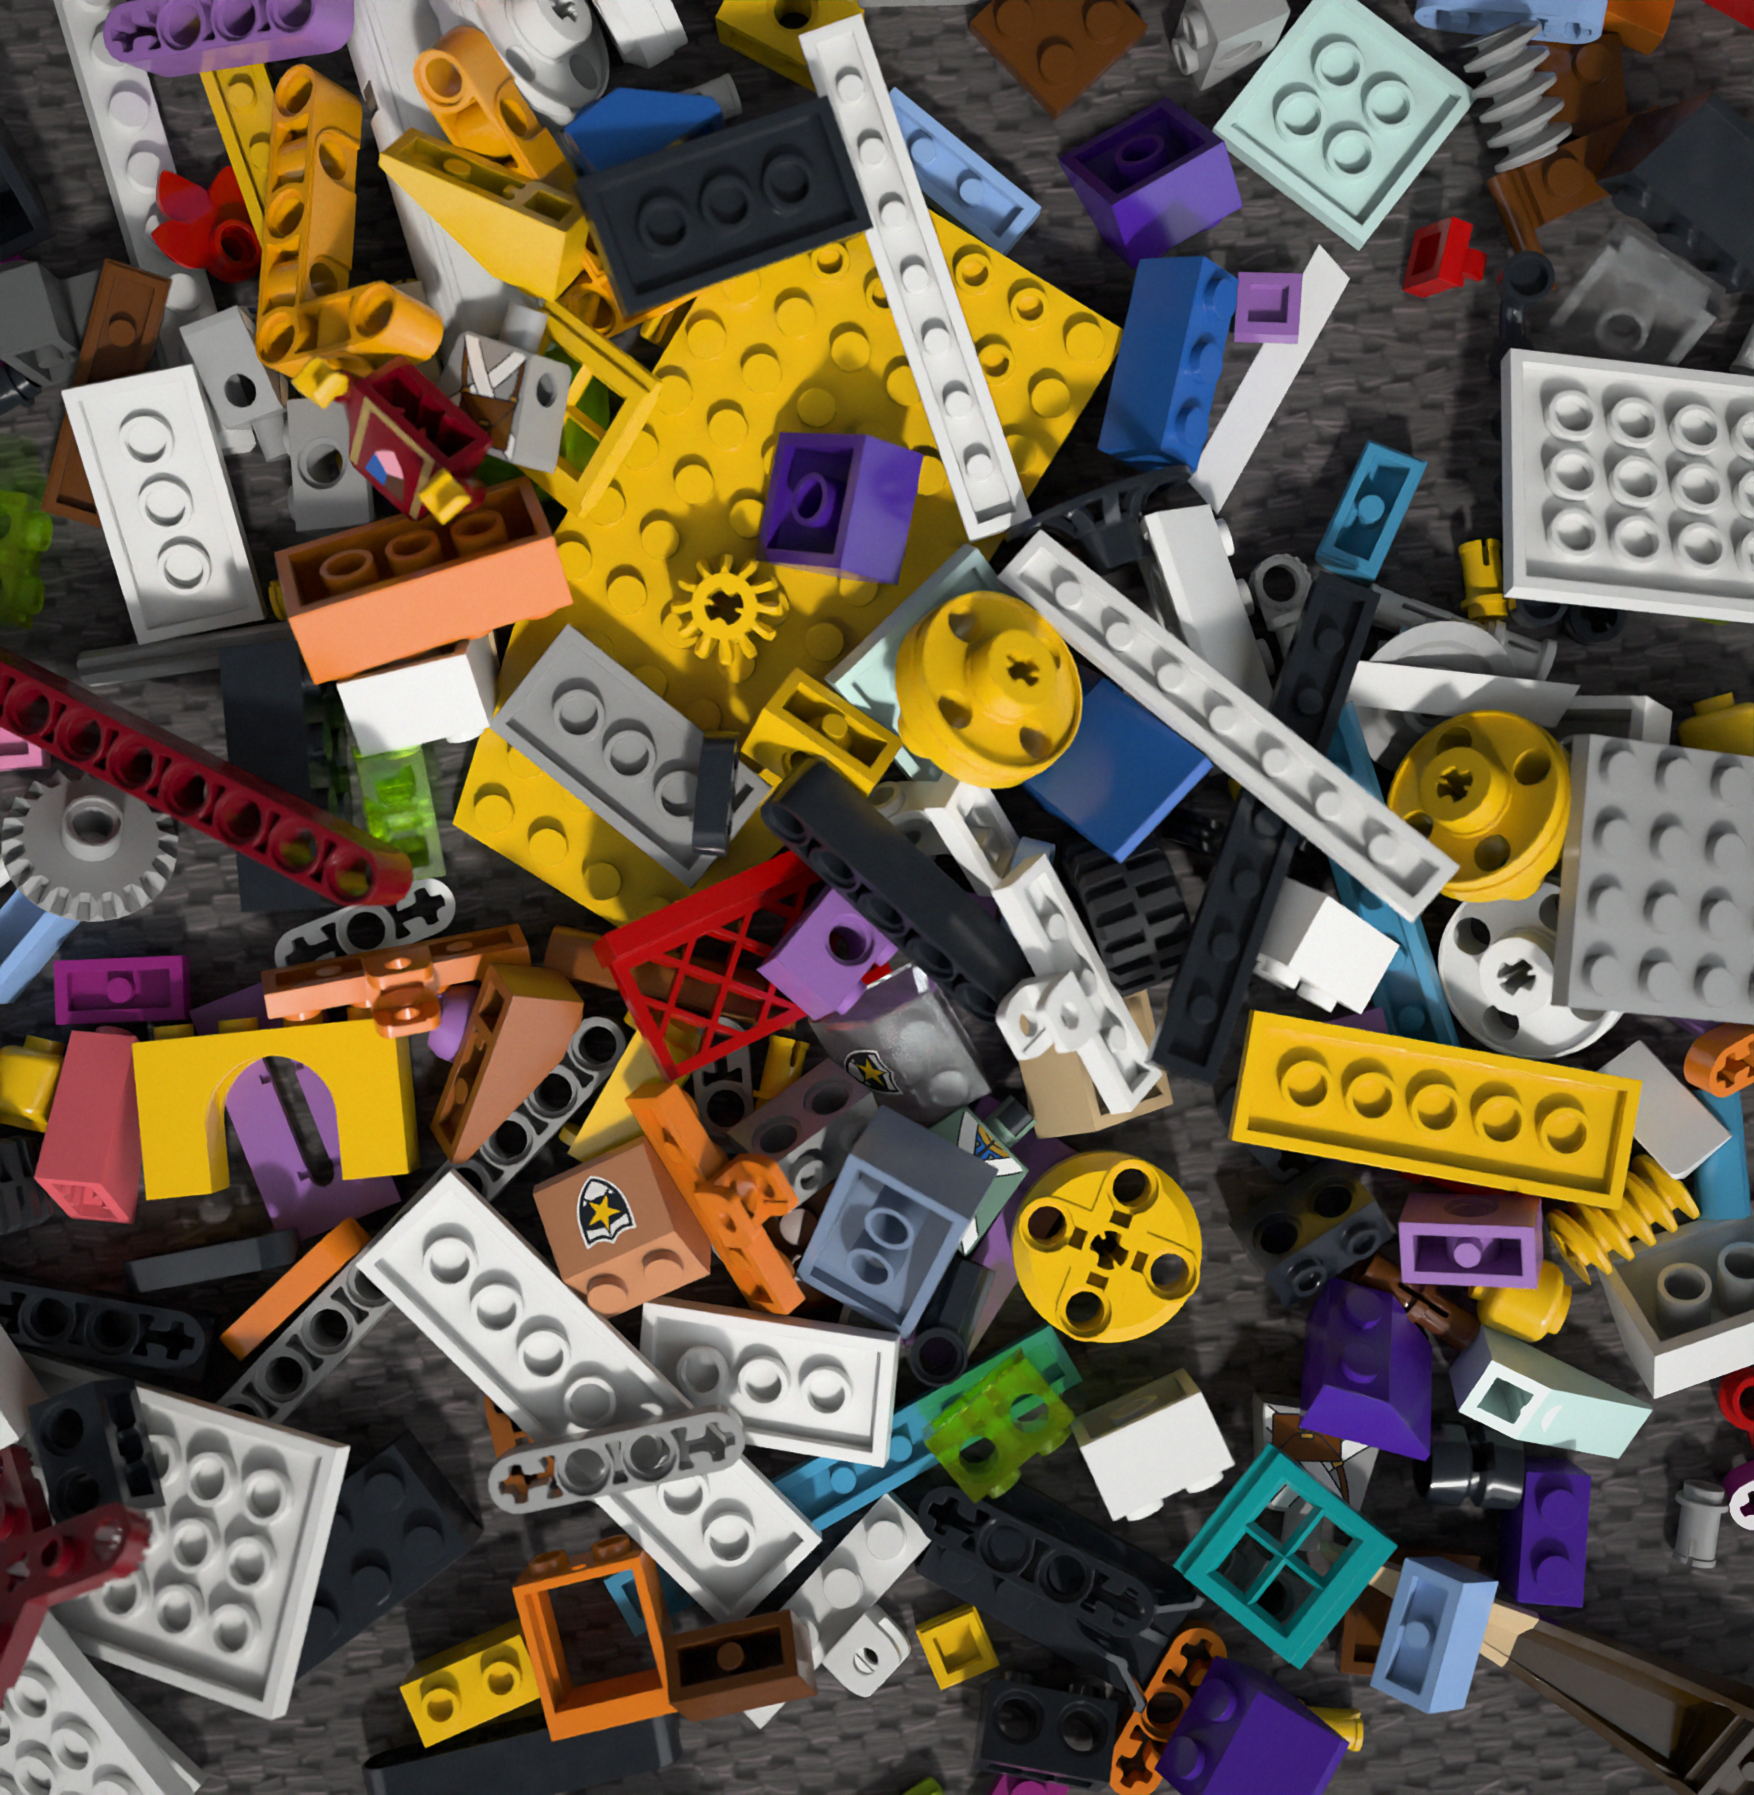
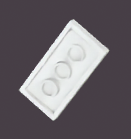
(165, 502)
(787, 1377)

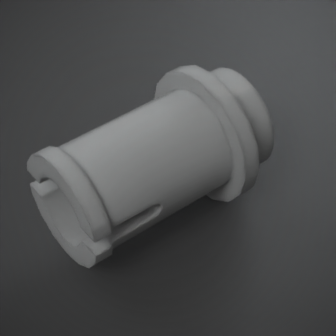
(1699, 1522)

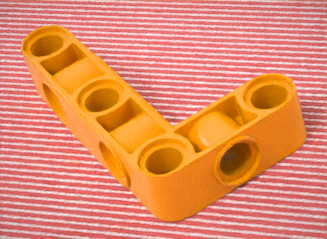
(491, 119)
(311, 240)

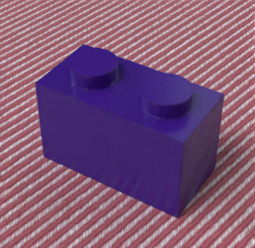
(1546, 1535)

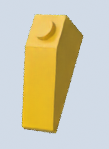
(500, 217)

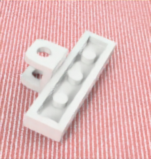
(1072, 993)
(841, 1596)

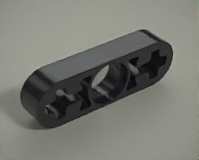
(213, 1260)

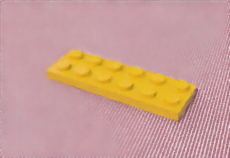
(1435, 1110)

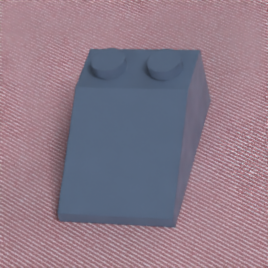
(895, 1221)

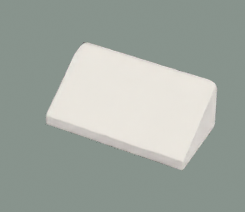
(1669, 1116)

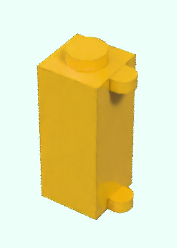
(611, 1119)

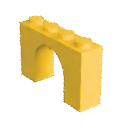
(188, 1077)

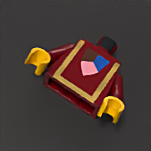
(404, 437)

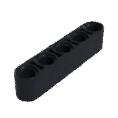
(896, 887)
(523, 1759)

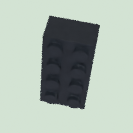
(287, 735)
(387, 1539)

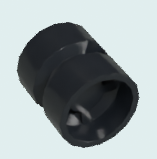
(1471, 1465)

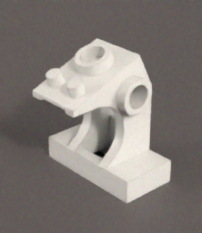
(953, 821)

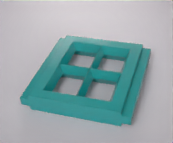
(1332, 1592)

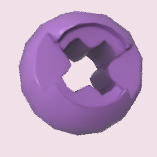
(456, 1010)

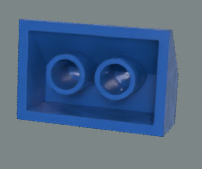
(638, 124)
(1168, 363)

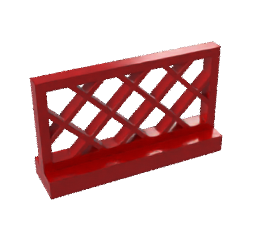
(705, 915)

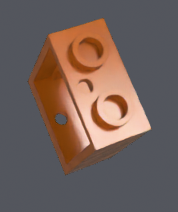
(606, 1702)

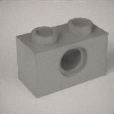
(1226, 37)
(314, 502)

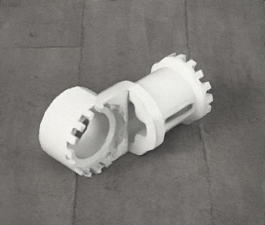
(1281, 616)

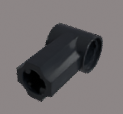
(951, 1315)

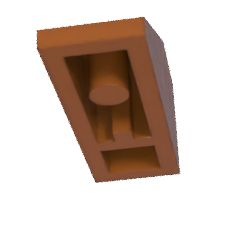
(507, 1050)

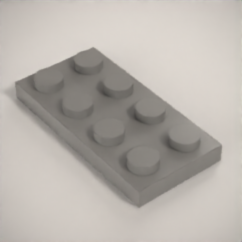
(618, 750)

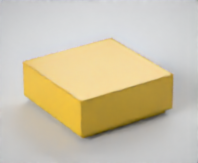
(957, 1645)

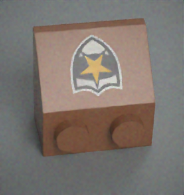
(622, 1229)

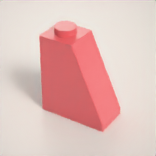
(94, 1131)

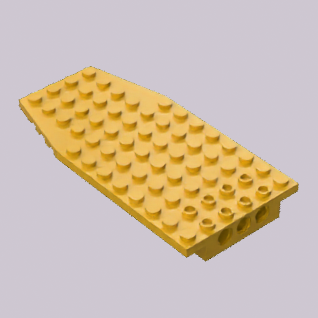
(755, 358)

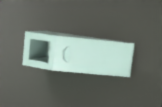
(1542, 1397)

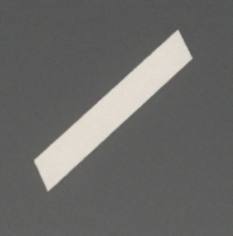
(1266, 385)
(1457, 692)

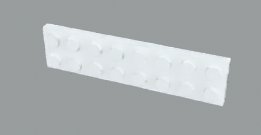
(569, 1372)

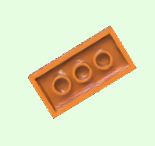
(420, 584)

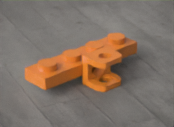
(392, 981)
(724, 1195)

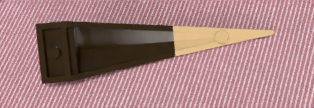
(1660, 1712)

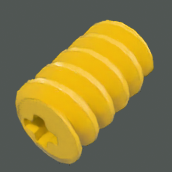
(1594, 1230)

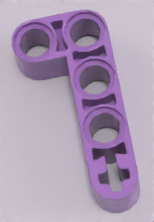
(214, 35)

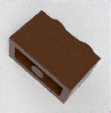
(739, 1665)

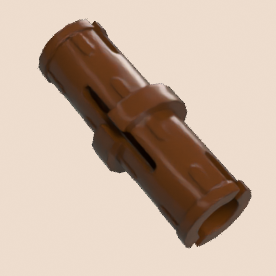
(1420, 1301)

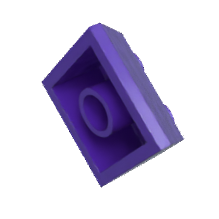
(1153, 181)
(839, 506)
(1366, 1371)
(1249, 1739)

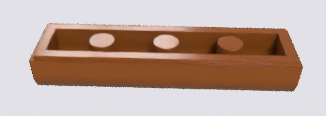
(573, 955)

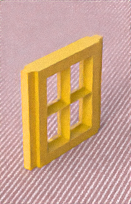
(620, 373)

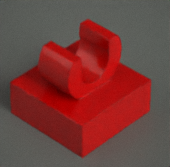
(1442, 258)

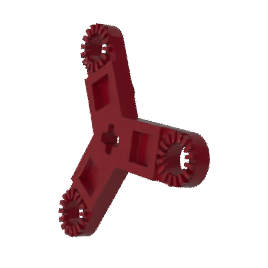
(50, 1561)

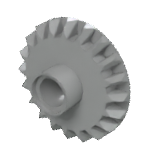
(1431, 645)
(79, 875)

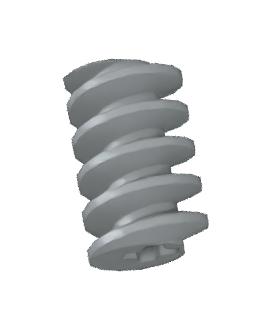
(1517, 94)

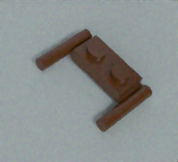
(1554, 185)

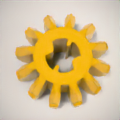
(736, 588)

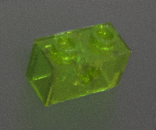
(400, 806)

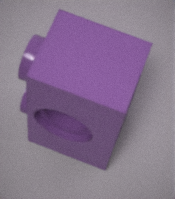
(809, 970)
(1471, 1240)

